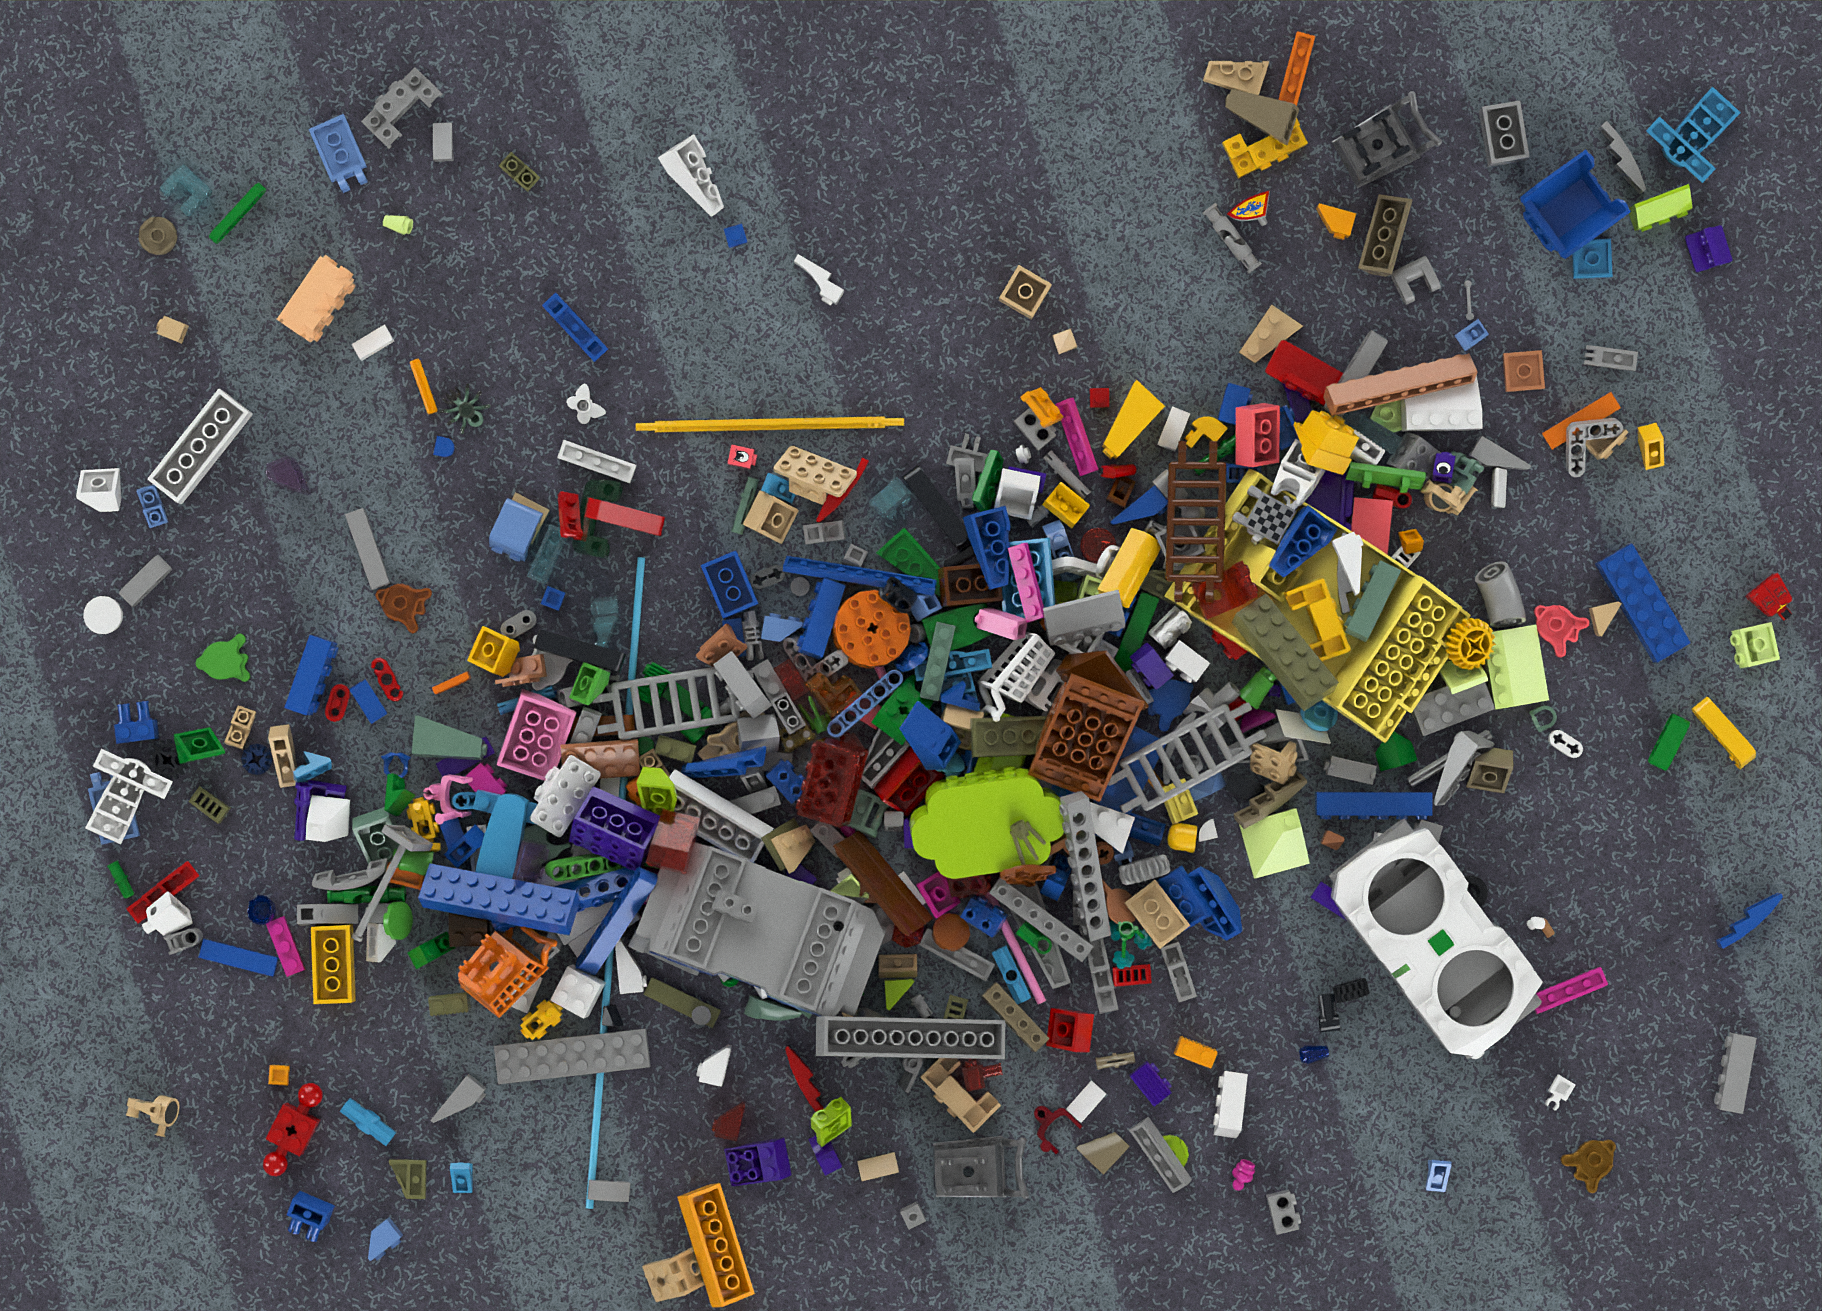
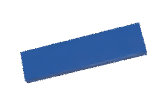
(238, 957)

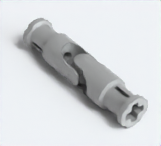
(1240, 249)

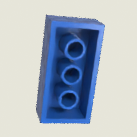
(311, 675)

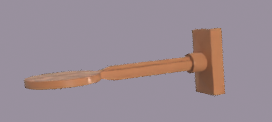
(1114, 898)

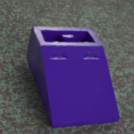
(758, 1162)

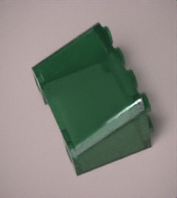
(589, 544)

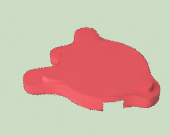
(1557, 626)

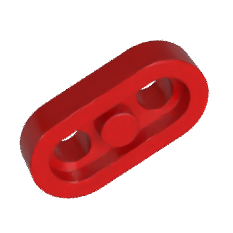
(337, 702)

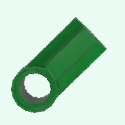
(696, 734)
(1033, 936)

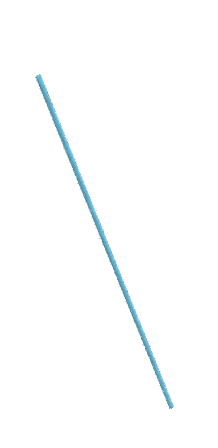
(609, 961)

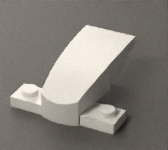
(123, 794)

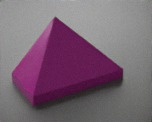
(1254, 718)

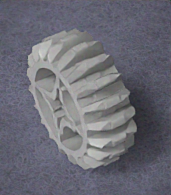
(1144, 869)

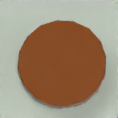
(950, 932)

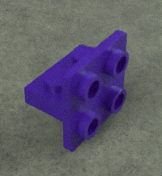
(1708, 248)

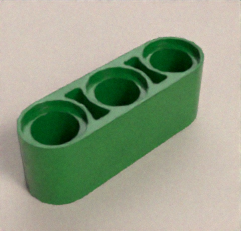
(1669, 741)

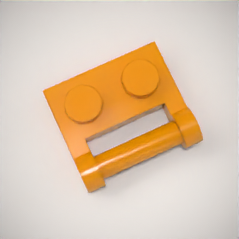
(1042, 407)

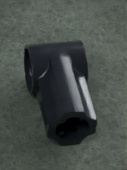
(1328, 1016)

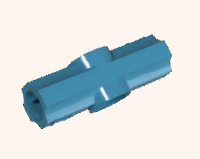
(1005, 963)
(368, 1121)

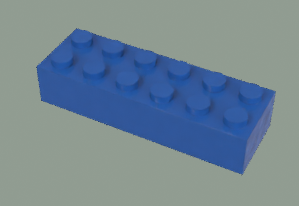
(1642, 603)
(1122, 791)

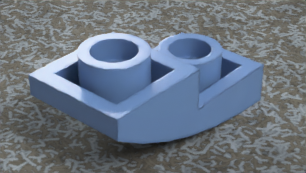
(152, 505)

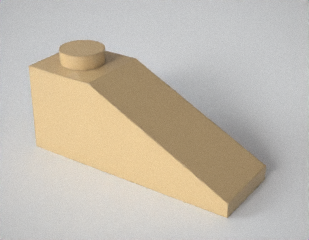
(283, 754)

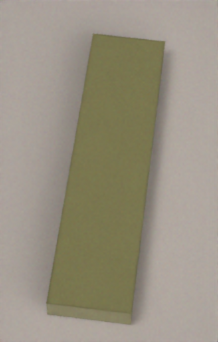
(678, 999)

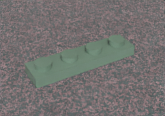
(937, 661)

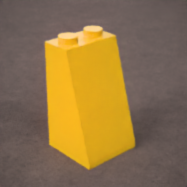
(1134, 416)

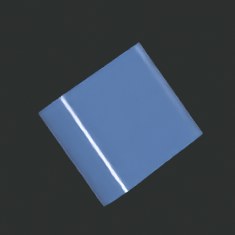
(514, 530)

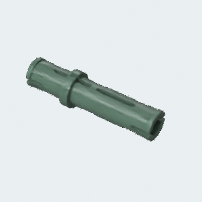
(745, 505)

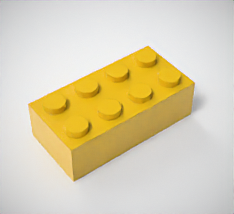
(333, 964)

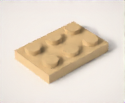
(1157, 914)

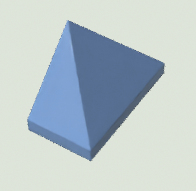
(1207, 787)

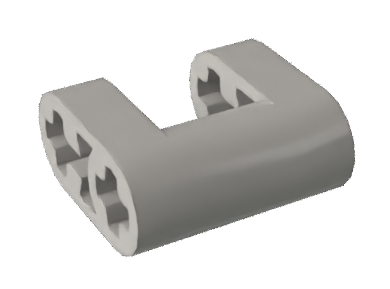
(1412, 271)

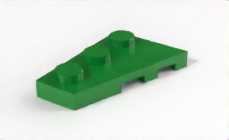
(985, 490)

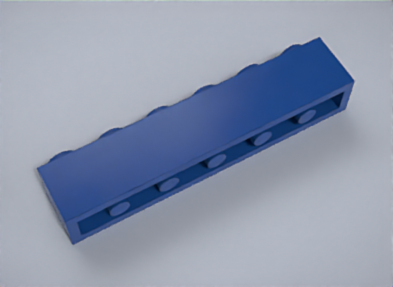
(1373, 804)

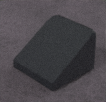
(611, 1016)

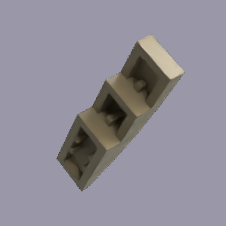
(1269, 801)

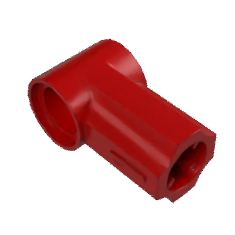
(1387, 493)

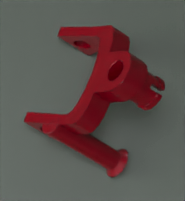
(1049, 1117)

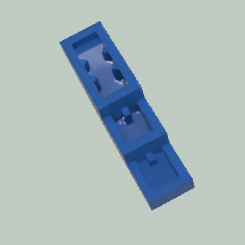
(1754, 916)

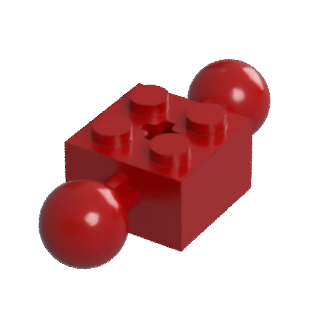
(305, 1125)

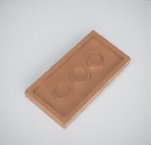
(610, 758)

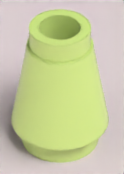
(400, 224)

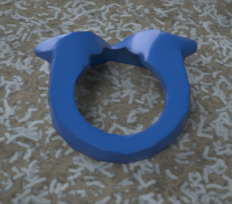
(388, 758)

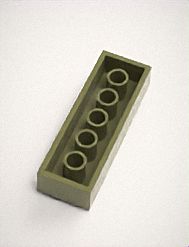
(1285, 652)

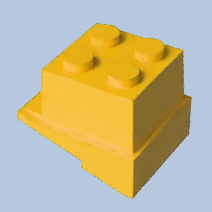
(1326, 441)

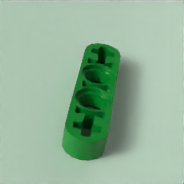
(237, 213)

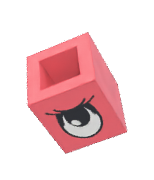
(742, 457)

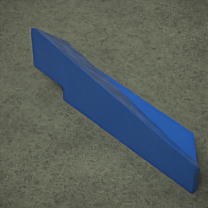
(726, 765)

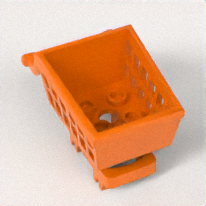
(513, 958)

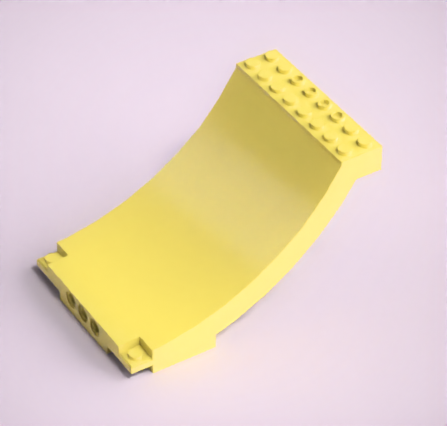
(1378, 676)

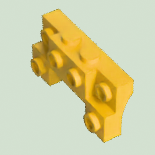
(1261, 153)
(1323, 617)

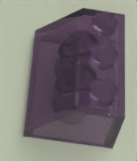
(288, 474)

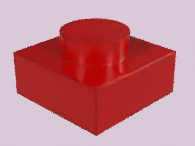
(1099, 397)

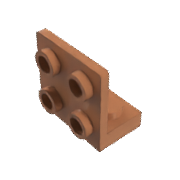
(525, 670)

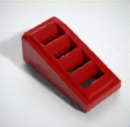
(1115, 973)

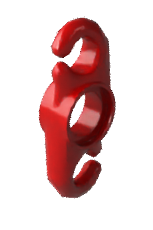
(387, 688)

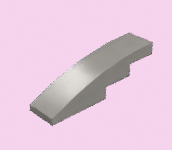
(1626, 166)
(1343, 587)
(1178, 970)
(1101, 977)

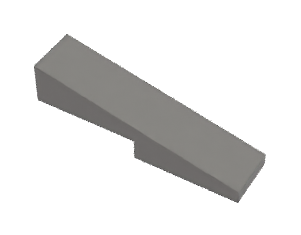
(367, 548)

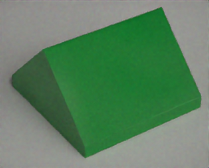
(197, 745)

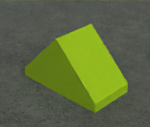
(895, 990)

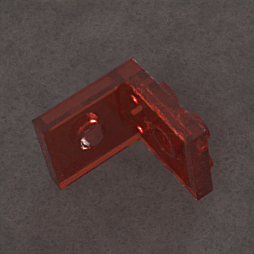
(1234, 590)

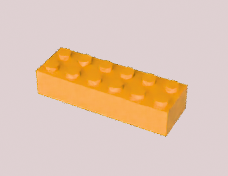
(715, 1245)

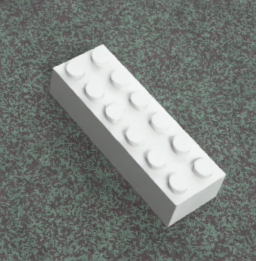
(200, 446)
(720, 820)

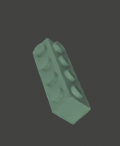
(1372, 601)

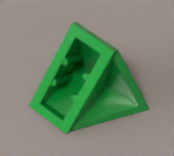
(1395, 752)

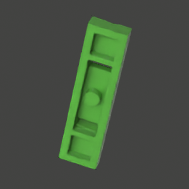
(1386, 476)

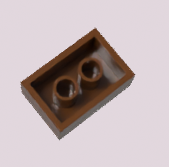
(965, 586)

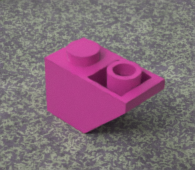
(485, 780)

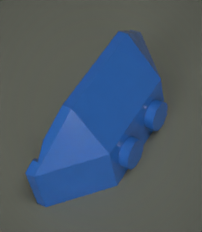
(1226, 913)

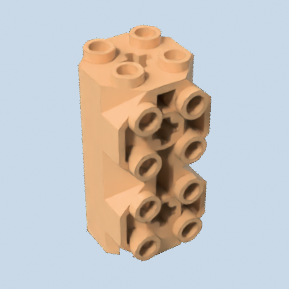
(317, 298)

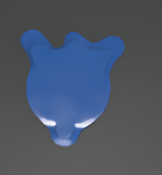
(1169, 701)

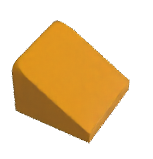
(1411, 541)

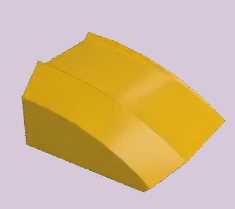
(494, 652)

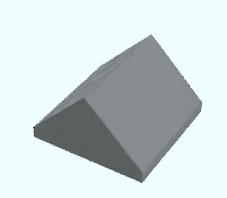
(1181, 549)
(758, 733)

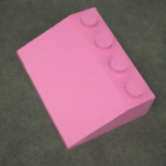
(535, 735)

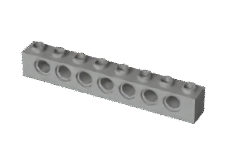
(1099, 925)

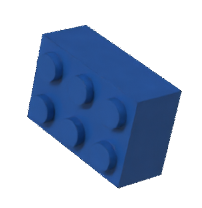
(729, 584)

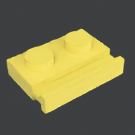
(1180, 806)

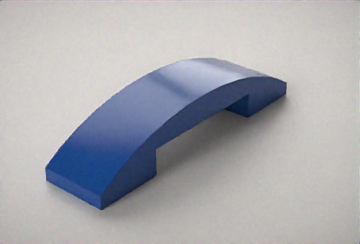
(575, 327)

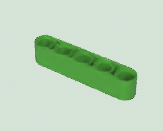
(583, 867)

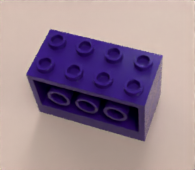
(614, 829)

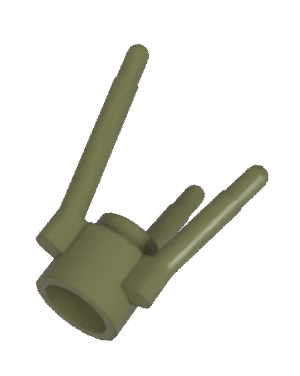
(1020, 830)

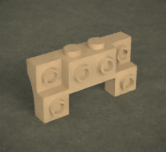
(954, 1095)

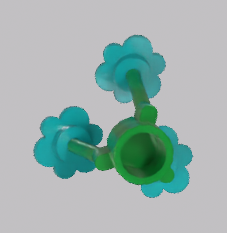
(1125, 931)

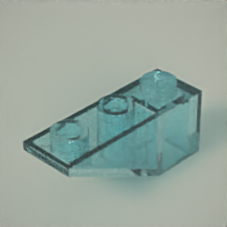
(606, 616)

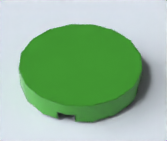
(398, 920)

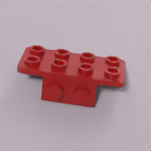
(1301, 371)

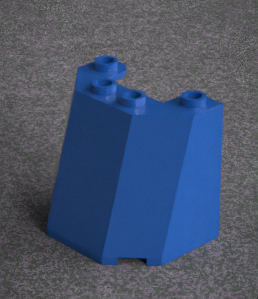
(1571, 207)

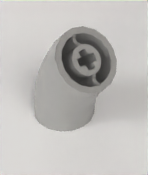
(1500, 595)

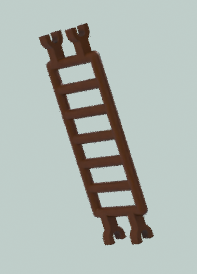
(1172, 521)

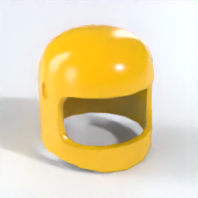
(1182, 837)

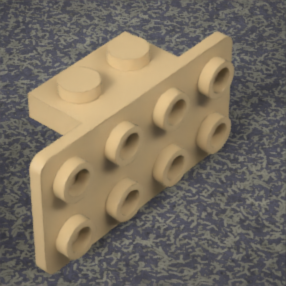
(813, 475)

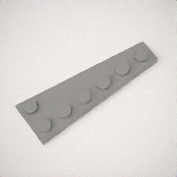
(1051, 962)

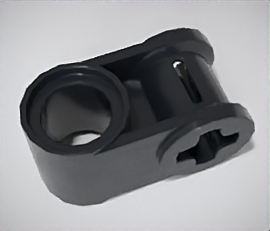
(899, 595)

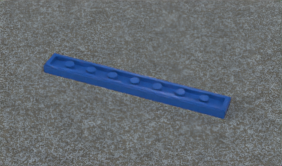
(856, 574)

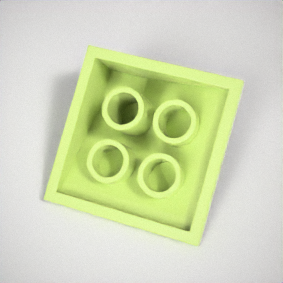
(1275, 843)

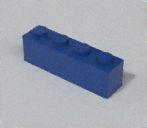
(821, 618)

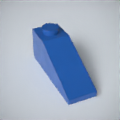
(1146, 506)

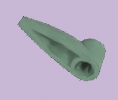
(769, 1010)

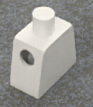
(167, 915)

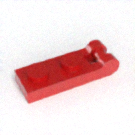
(569, 515)

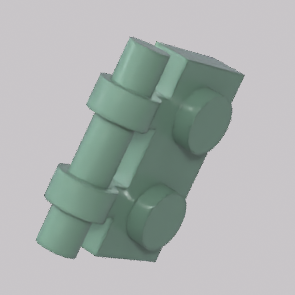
(1464, 478)

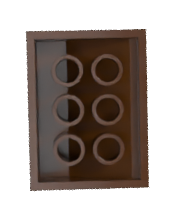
(1099, 668)

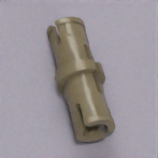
(1102, 1062)

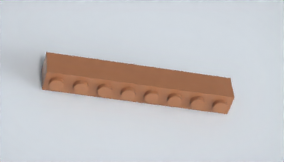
(1400, 384)

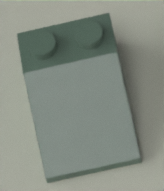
(369, 836)

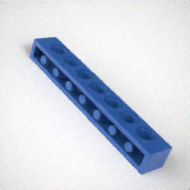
(593, 886)

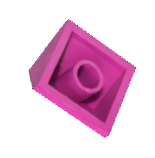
(937, 894)

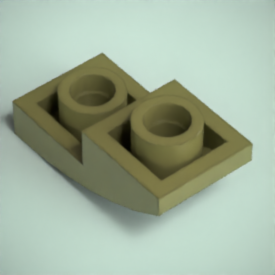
(519, 171)

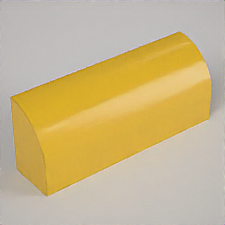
(1131, 565)

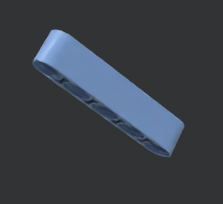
(869, 695)

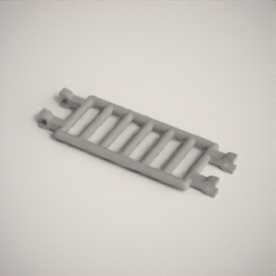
(679, 725)
(1196, 777)

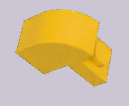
(1205, 426)

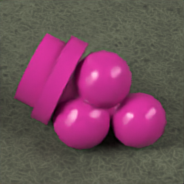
(1243, 1173)

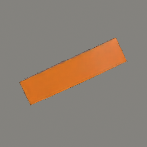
(1597, 410)

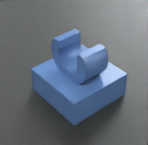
(1127, 853)

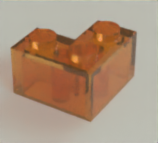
(832, 696)

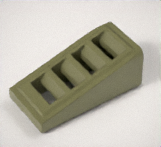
(223, 812)
(958, 1000)

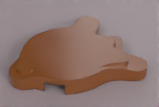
(403, 603)
(1026, 874)

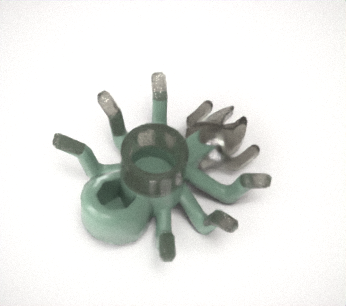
(465, 409)

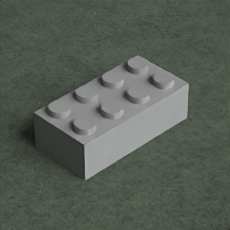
(1443, 709)

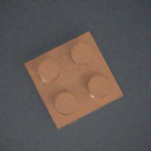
(1523, 371)

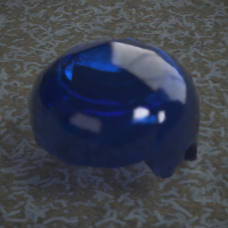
(261, 910)

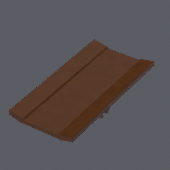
(882, 883)

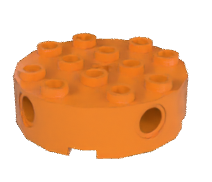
(866, 647)

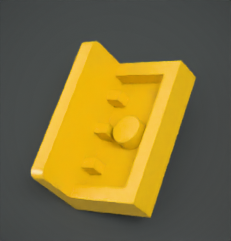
(1066, 505)

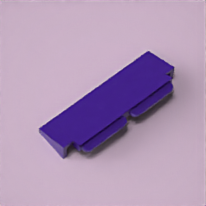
(1334, 497)

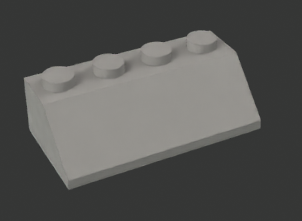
(1084, 617)

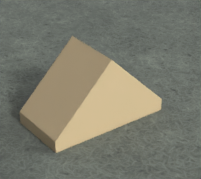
(1602, 616)

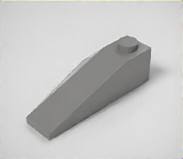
(1276, 741)
(1459, 762)

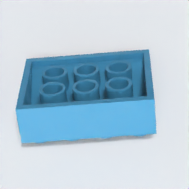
(1042, 562)

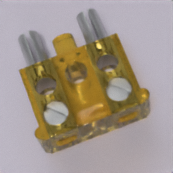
(795, 740)

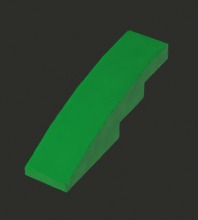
(1136, 629)

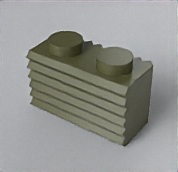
(675, 749)
(449, 1004)

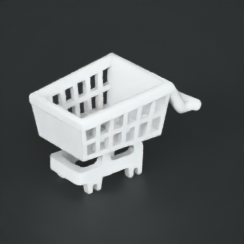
(1021, 689)

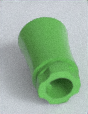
(1258, 687)
(415, 861)

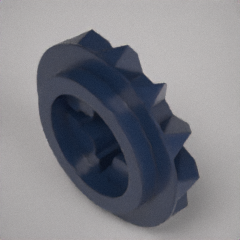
(265, 762)

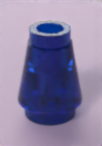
(1311, 1054)

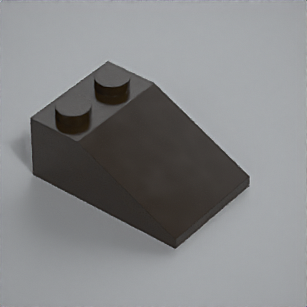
(467, 930)

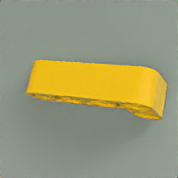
(1725, 732)

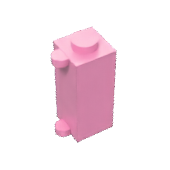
(1001, 623)

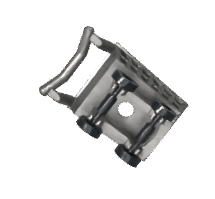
(1369, 164)

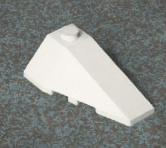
(687, 168)

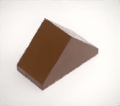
(1120, 491)

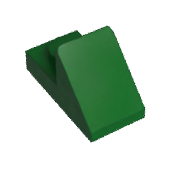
(396, 795)

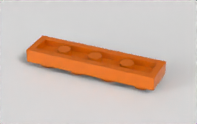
(1296, 67)

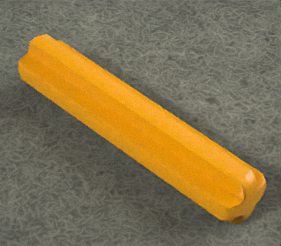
(423, 386)

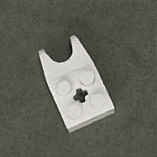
(1297, 475)

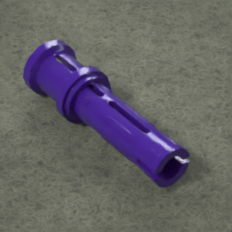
(302, 802)

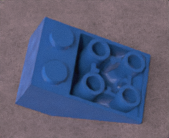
(929, 737)

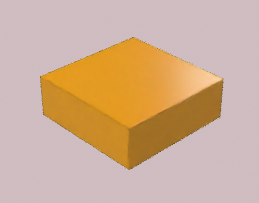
(279, 1075)

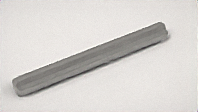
(1436, 766)

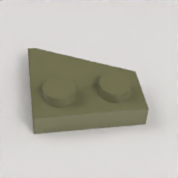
(1156, 583)
(411, 1176)

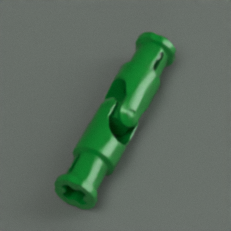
(364, 895)

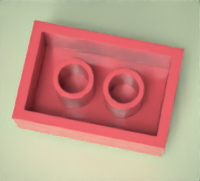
(1257, 434)

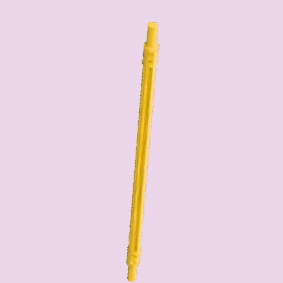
(770, 424)

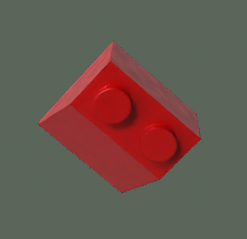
(1070, 1030)

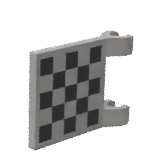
(1268, 516)

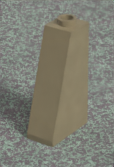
(1264, 113)

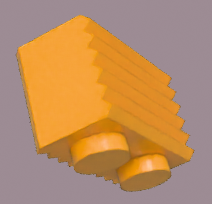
(1195, 1052)

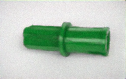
(121, 879)

